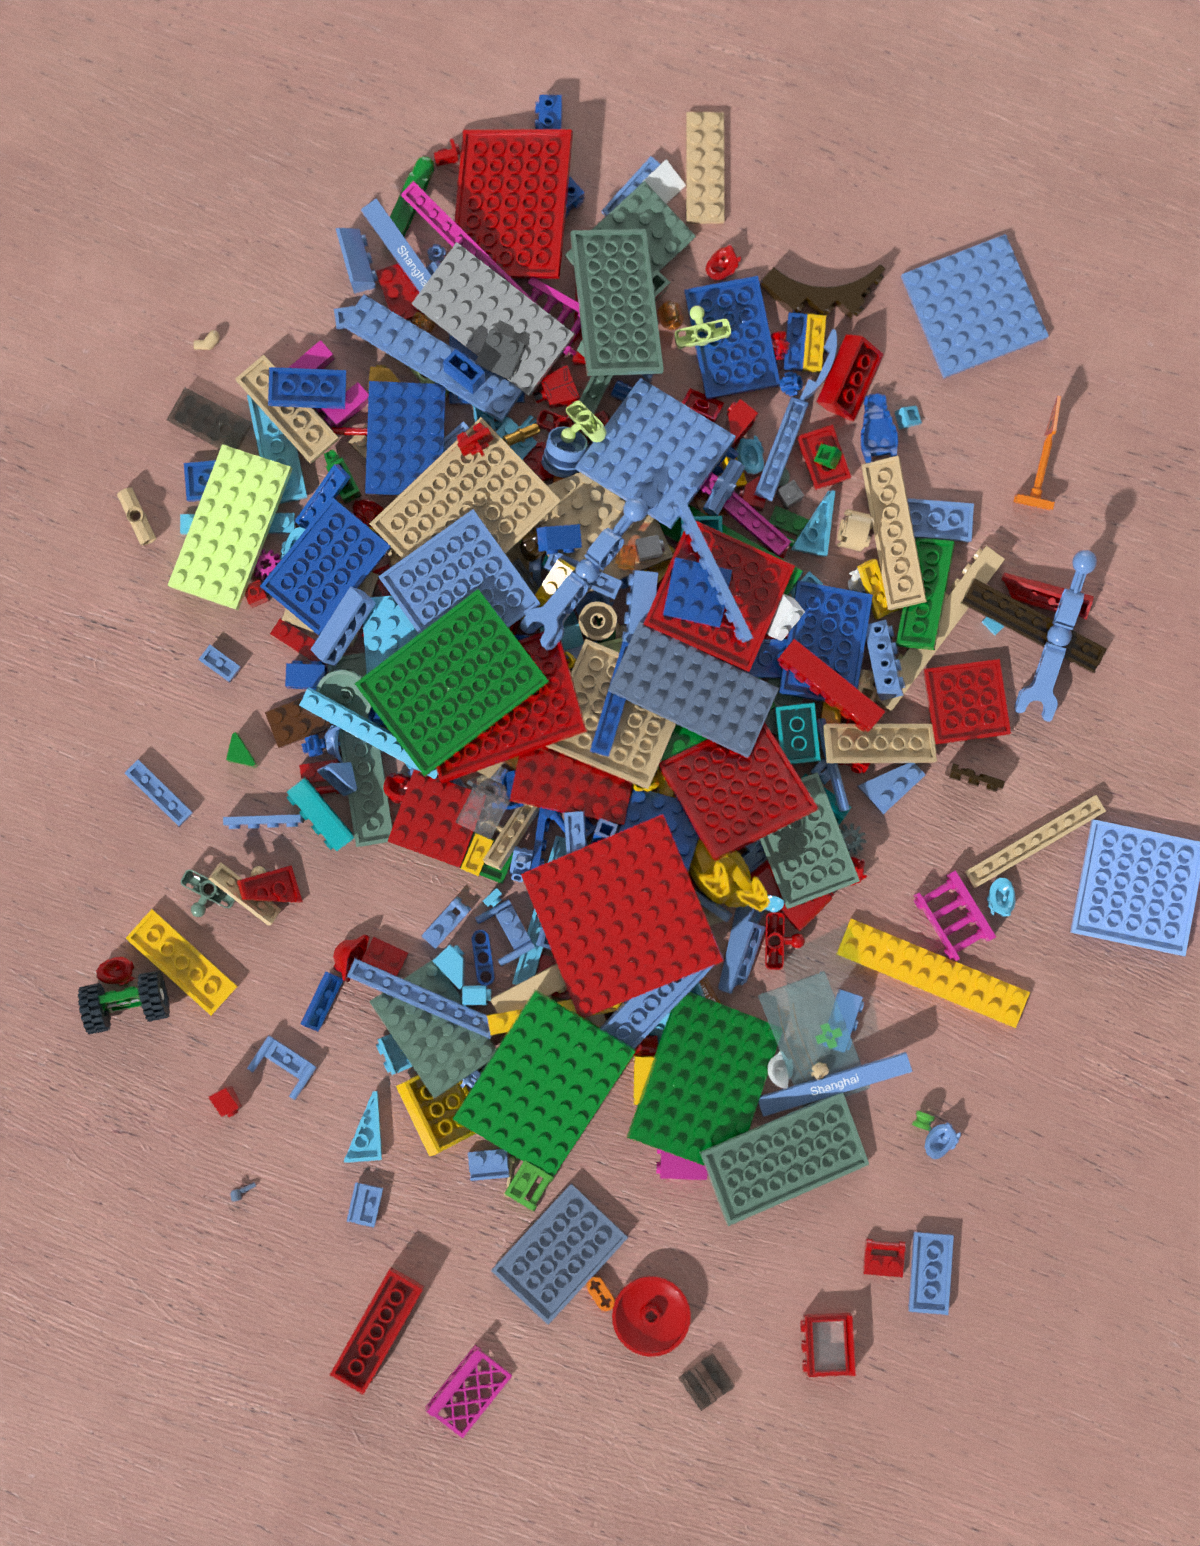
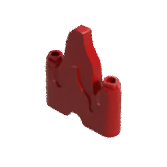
(798, 915)

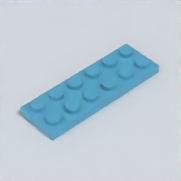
(276, 447)

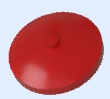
(651, 1316)

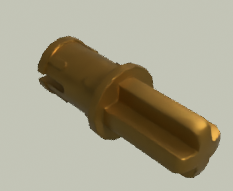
(521, 434)

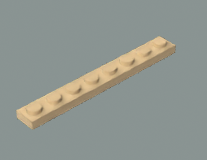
(1034, 841)

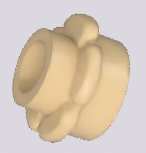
(820, 1070)

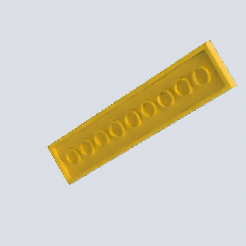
(932, 973)

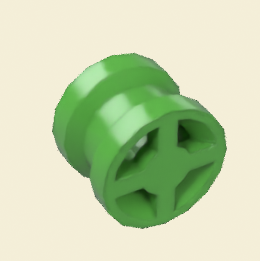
(923, 1120)

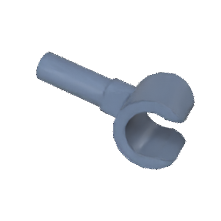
(236, 1193)

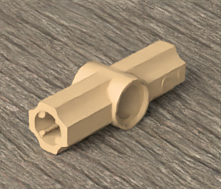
(141, 526)

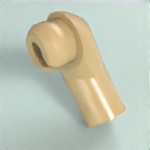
(208, 343)

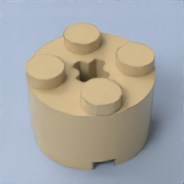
(854, 530)
(602, 611)

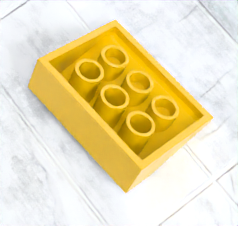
(435, 1116)

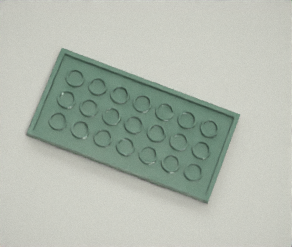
(616, 302)
(784, 1158)

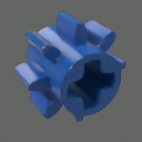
(791, 383)
(313, 745)

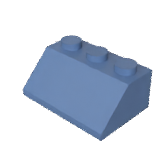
(357, 259)

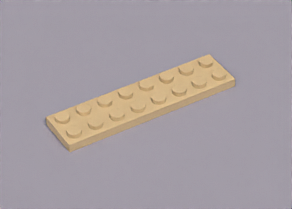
(894, 533)

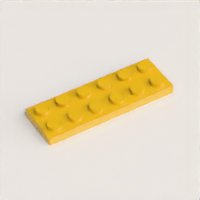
(181, 962)

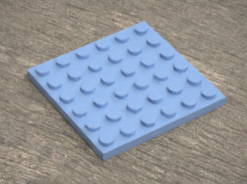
(1137, 888)

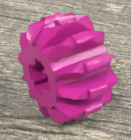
(264, 559)

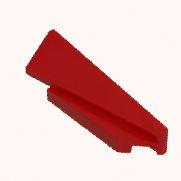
(1041, 594)

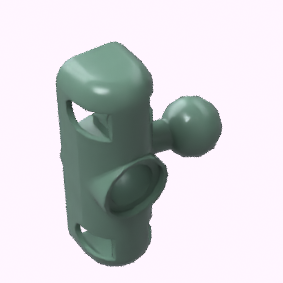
(198, 909)

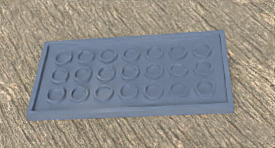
(693, 689)

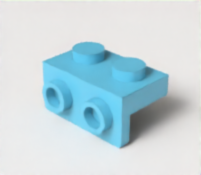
(395, 1058)

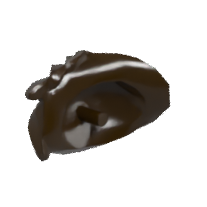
(529, 545)

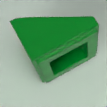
(828, 456)

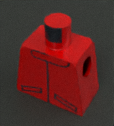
(557, 389)

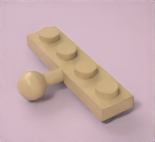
(510, 836)
(227, 881)

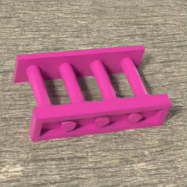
(555, 297)
(963, 899)

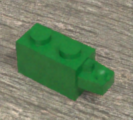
(350, 490)

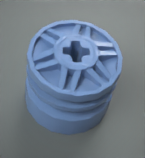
(562, 457)

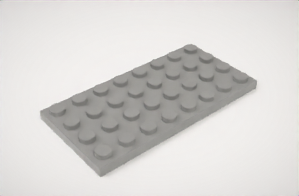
(472, 299)

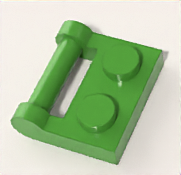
(523, 1182)

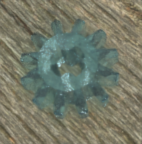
(853, 845)

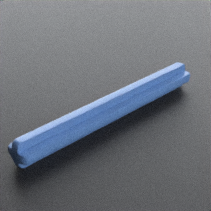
(833, 772)

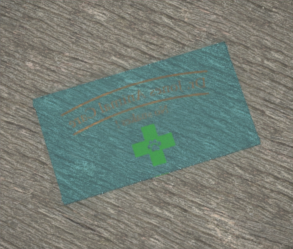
(810, 1029)

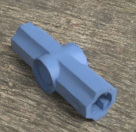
(724, 487)

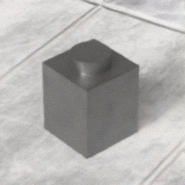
(790, 494)
(649, 548)

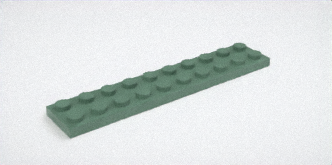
(368, 803)

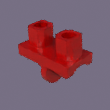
(476, 442)
(647, 1046)

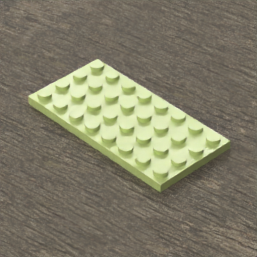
(230, 527)

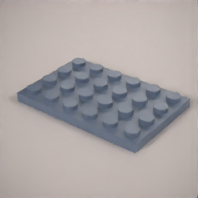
(559, 1254)

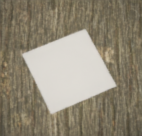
(665, 181)

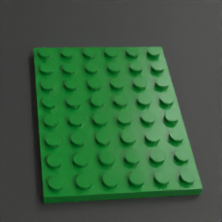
(451, 682)
(703, 1078)
(544, 1083)

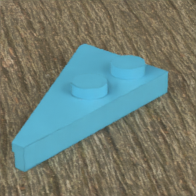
(816, 534)
(367, 1139)

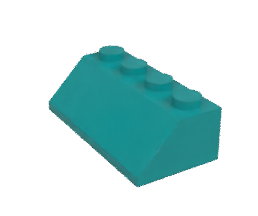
(320, 814)

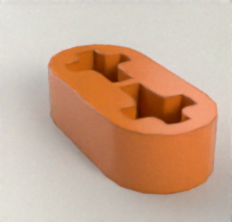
(596, 1296)

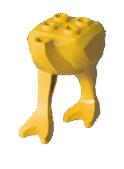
(727, 880)

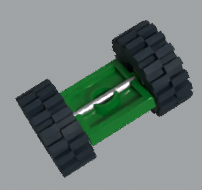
(97, 1005)

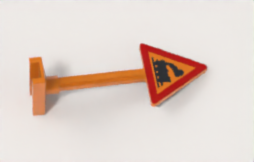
(1034, 498)

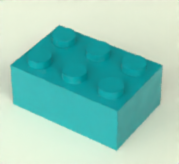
(798, 732)

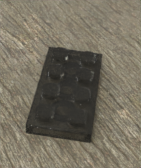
(208, 420)

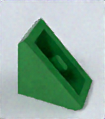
(239, 753)

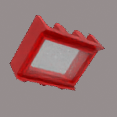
(828, 1345)

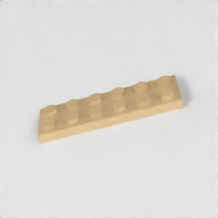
(705, 168)
(298, 424)
(881, 744)

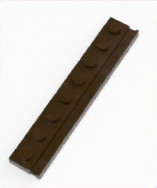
(1029, 623)

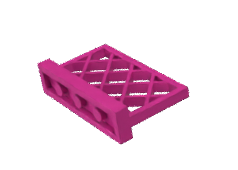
(453, 1385)

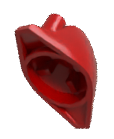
(347, 952)

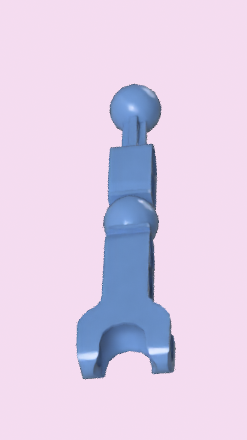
(576, 585)
(1058, 637)

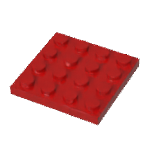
(967, 701)
(429, 819)

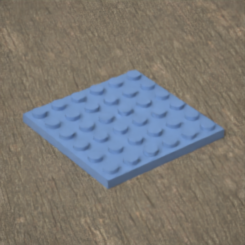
(974, 306)
(655, 451)
(453, 568)

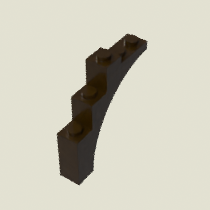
(847, 297)

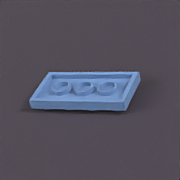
(941, 519)
(930, 1273)

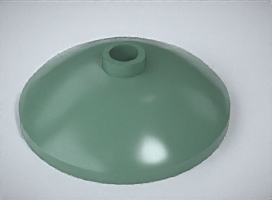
(340, 681)

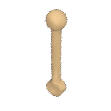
(511, 1160)

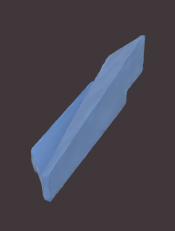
(741, 948)

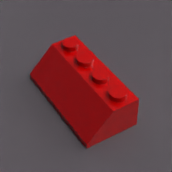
(850, 377)

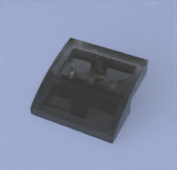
(706, 1381)

